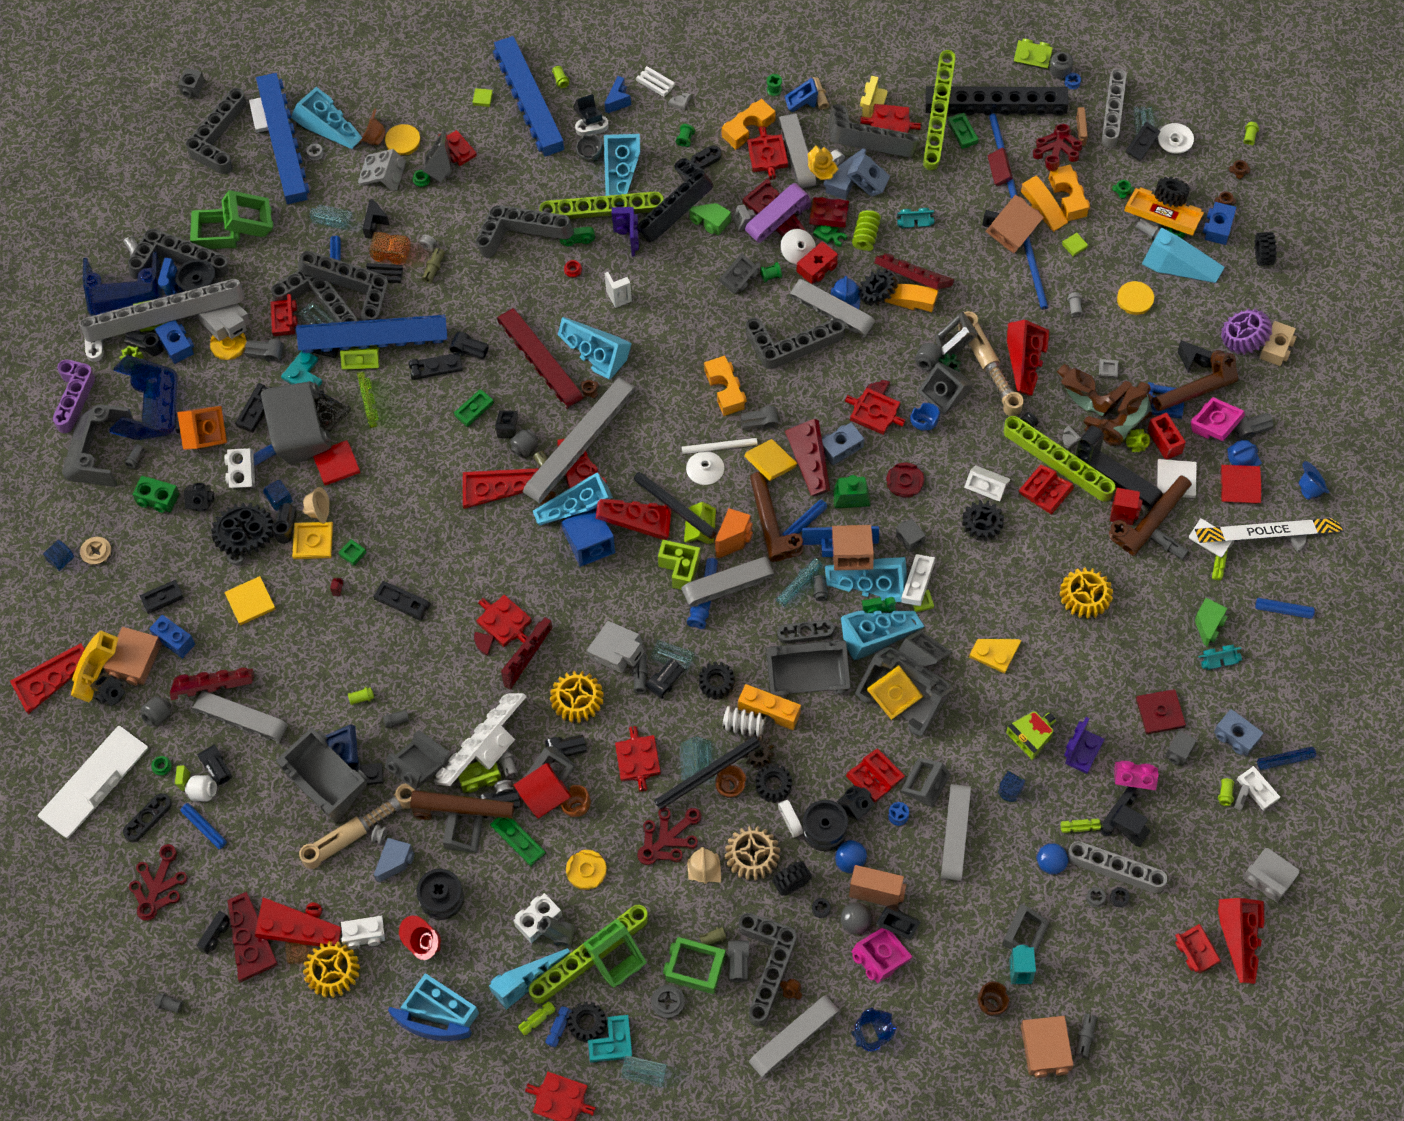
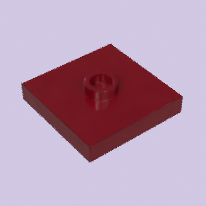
(1160, 711)

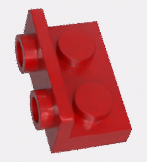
(459, 149)

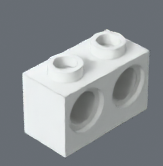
(245, 468)
(532, 914)

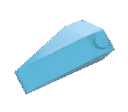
(321, 117)
(621, 158)
(1177, 257)
(600, 348)
(574, 500)
(884, 580)
(874, 631)
(516, 982)

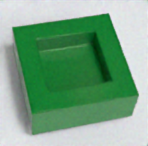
(352, 552)

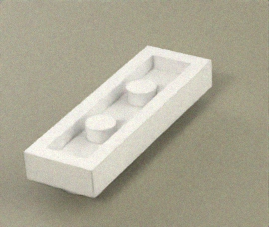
(918, 580)

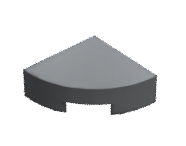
(680, 101)
(1070, 438)
(1297, 541)
(1242, 796)

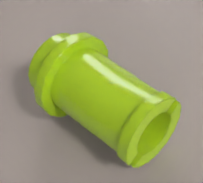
(561, 80)
(1250, 135)
(361, 696)
(1226, 792)

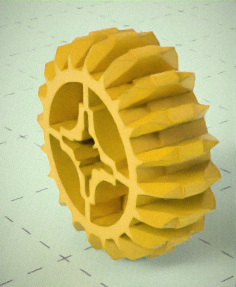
(1099, 585)
(592, 701)
(317, 959)

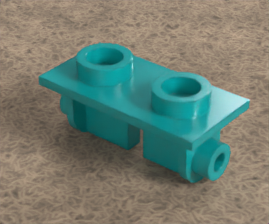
(922, 216)
(1228, 654)

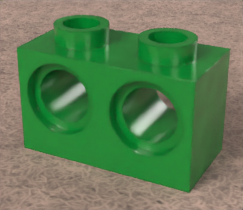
(157, 490)

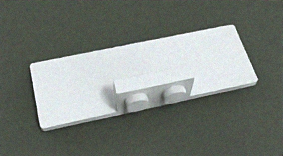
(486, 743)
(93, 782)

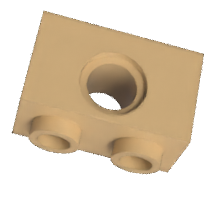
(1282, 335)

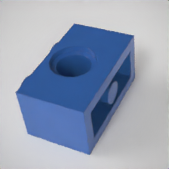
(1224, 216)
(171, 332)
(172, 636)

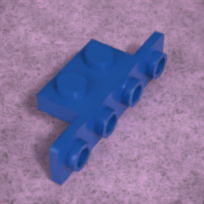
(823, 537)

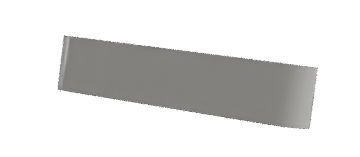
(1113, 108)
(797, 149)
(831, 306)
(727, 581)
(240, 716)
(955, 832)
(1127, 865)
(793, 1036)

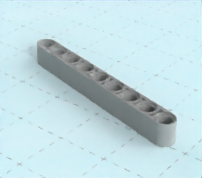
(162, 310)
(578, 440)

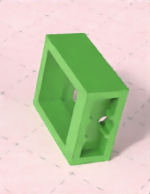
(211, 216)
(236, 224)
(606, 938)
(711, 984)

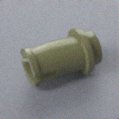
(713, 936)

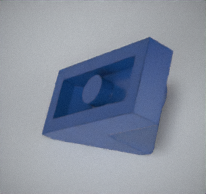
(801, 95)
(617, 98)

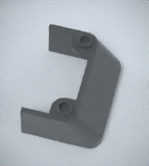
(80, 464)

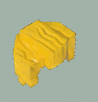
(821, 163)

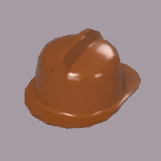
(375, 131)

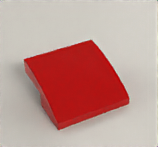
(336, 463)
(1039, 484)
(1240, 484)
(881, 769)
(542, 790)

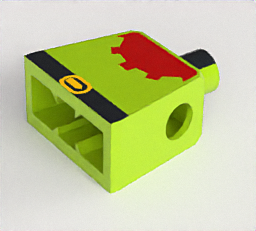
(1032, 732)

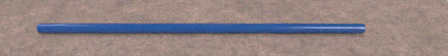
(1027, 244)

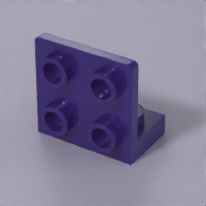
(626, 221)
(1082, 748)

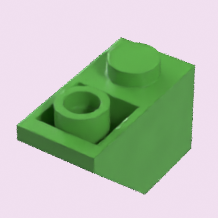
(715, 217)
(1208, 619)

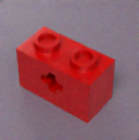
(817, 263)
(1166, 436)
(1126, 506)

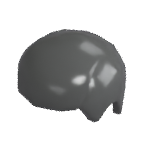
(587, 144)
(856, 918)

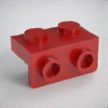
(283, 316)
(1198, 949)

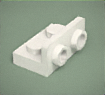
(363, 931)

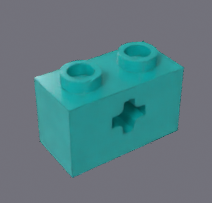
(1022, 965)

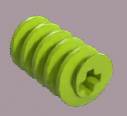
(866, 230)

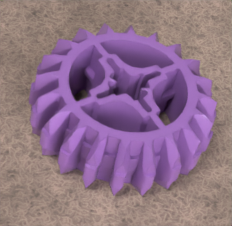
(1245, 327)

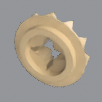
(95, 542)

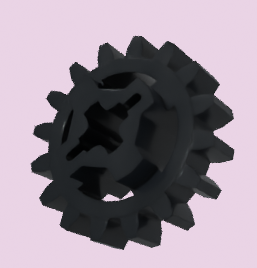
(878, 287)
(981, 527)

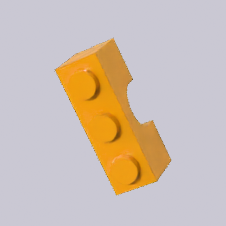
(757, 114)
(1066, 180)
(720, 372)
(781, 710)

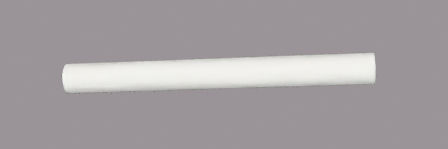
(719, 445)

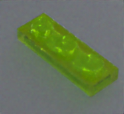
(368, 399)

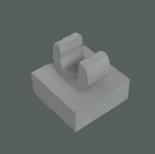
(742, 216)

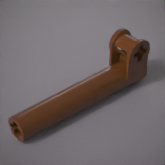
(1223, 375)
(1134, 539)
(777, 546)
(424, 802)

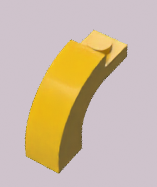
(91, 663)

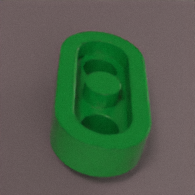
(581, 235)

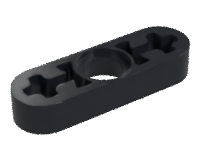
(147, 810)

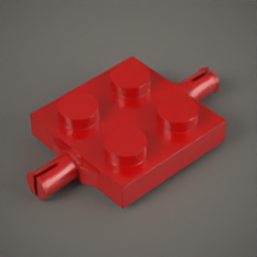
(890, 118)
(767, 153)
(875, 411)
(503, 620)
(638, 758)
(560, 1098)

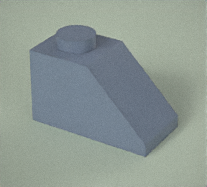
(393, 859)

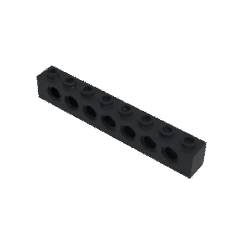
(1002, 100)

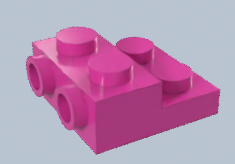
(1216, 419)
(1133, 775)
(880, 954)

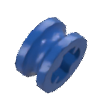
(1074, 85)

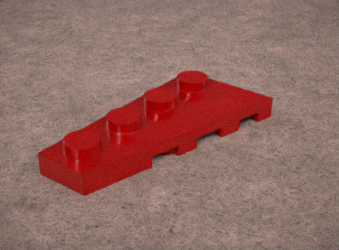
(488, 486)
(642, 518)
(44, 680)
(293, 926)

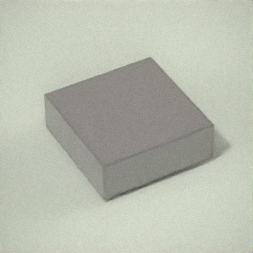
(1108, 368)

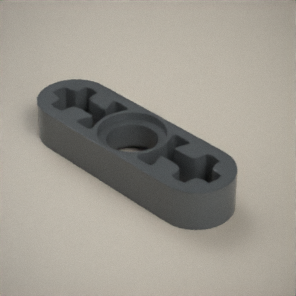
(810, 625)

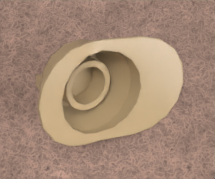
(317, 505)
(704, 866)

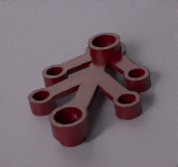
(1061, 133)
(667, 838)
(157, 885)

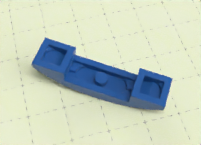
(453, 1033)

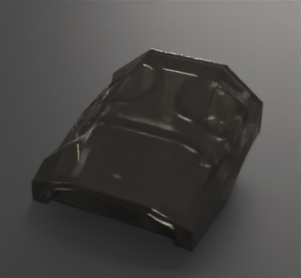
(330, 411)

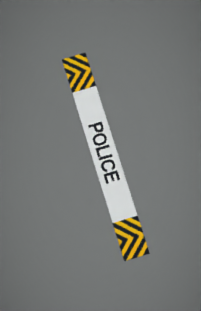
(1267, 530)

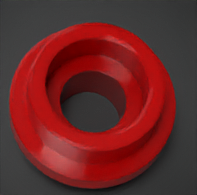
(572, 264)

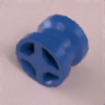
(698, 617)
(899, 809)

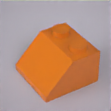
(202, 427)
(733, 533)

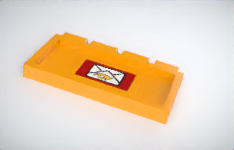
(1145, 205)

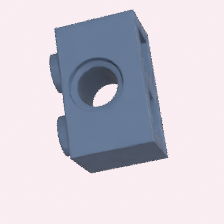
(868, 175)
(852, 442)
(1232, 723)

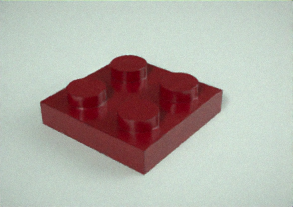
(829, 212)

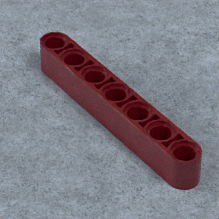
(540, 357)

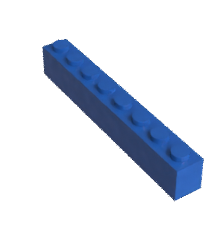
(529, 97)
(281, 138)
(371, 332)

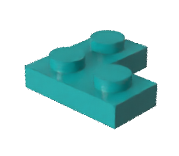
(300, 368)
(614, 1047)

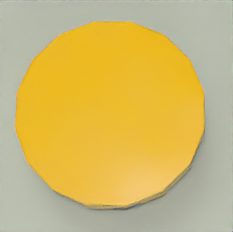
(403, 139)
(1135, 298)
(228, 348)
(588, 875)

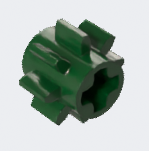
(947, 359)

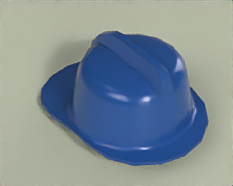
(847, 291)
(1243, 454)
(1312, 482)

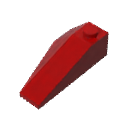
(1025, 346)
(1240, 927)

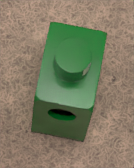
(851, 492)

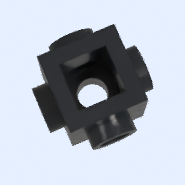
(198, 496)
(108, 689)
(856, 802)

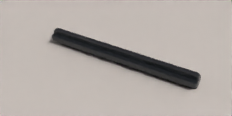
(675, 505)
(707, 773)

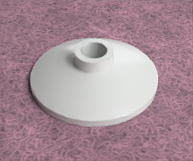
(1176, 132)
(790, 247)
(708, 474)

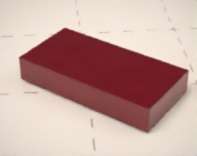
(1000, 167)

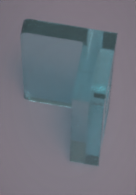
(330, 216)
(694, 756)

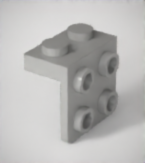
(383, 167)
(1271, 874)

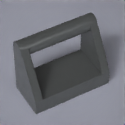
(960, 340)
(547, 756)
(933, 784)
(450, 833)
(1024, 911)

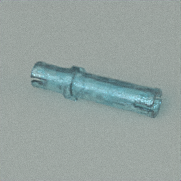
(804, 576)

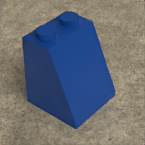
(588, 537)

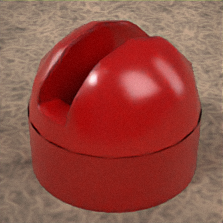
(315, 913)

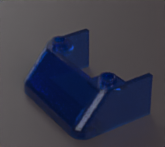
(113, 296)
(159, 399)

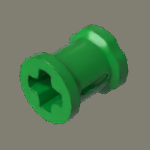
(774, 84)
(685, 135)
(771, 272)

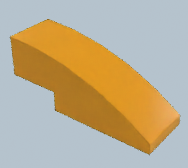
(1044, 202)
(914, 297)

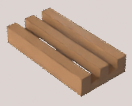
(1081, 125)

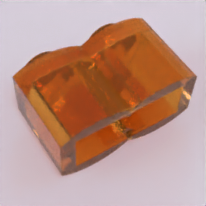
(389, 247)

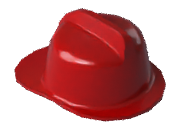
(419, 937)

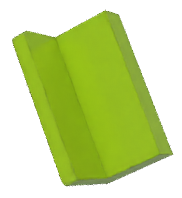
(360, 358)
(707, 514)

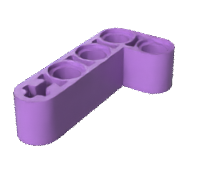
(778, 211)
(66, 417)

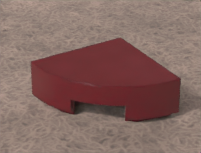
(879, 387)
(336, 586)
(483, 642)

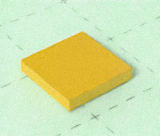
(770, 459)
(312, 540)
(250, 600)
(895, 692)

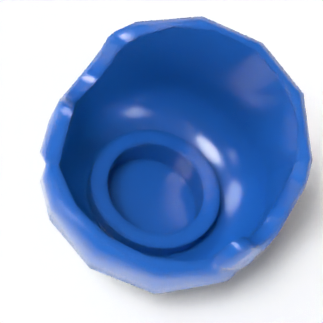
(926, 410)
(850, 854)
(1052, 858)

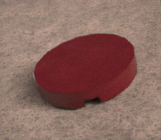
(899, 480)

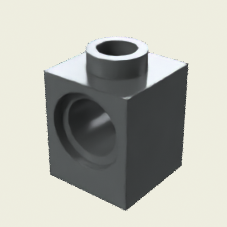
(191, 83)
(910, 535)
(1180, 748)

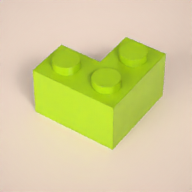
(680, 558)

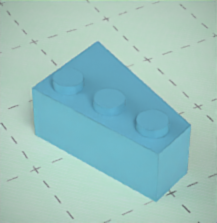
(439, 1004)

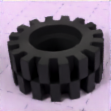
(1172, 191)
(1265, 248)
(712, 670)
(779, 773)
(792, 878)
(578, 1013)

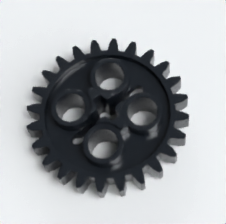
(231, 537)

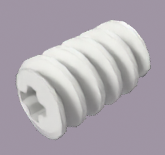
(743, 722)

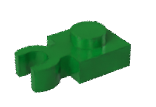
(829, 233)
(877, 604)

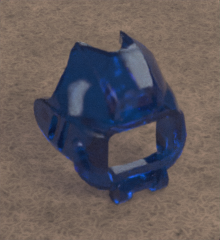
(882, 1025)

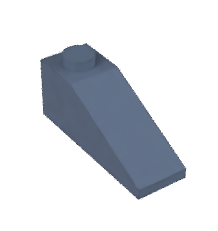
(841, 184)

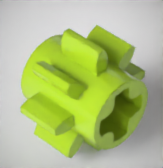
(135, 352)
(1137, 440)

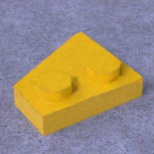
(995, 652)

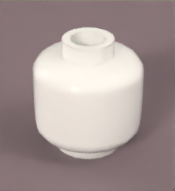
(201, 788)

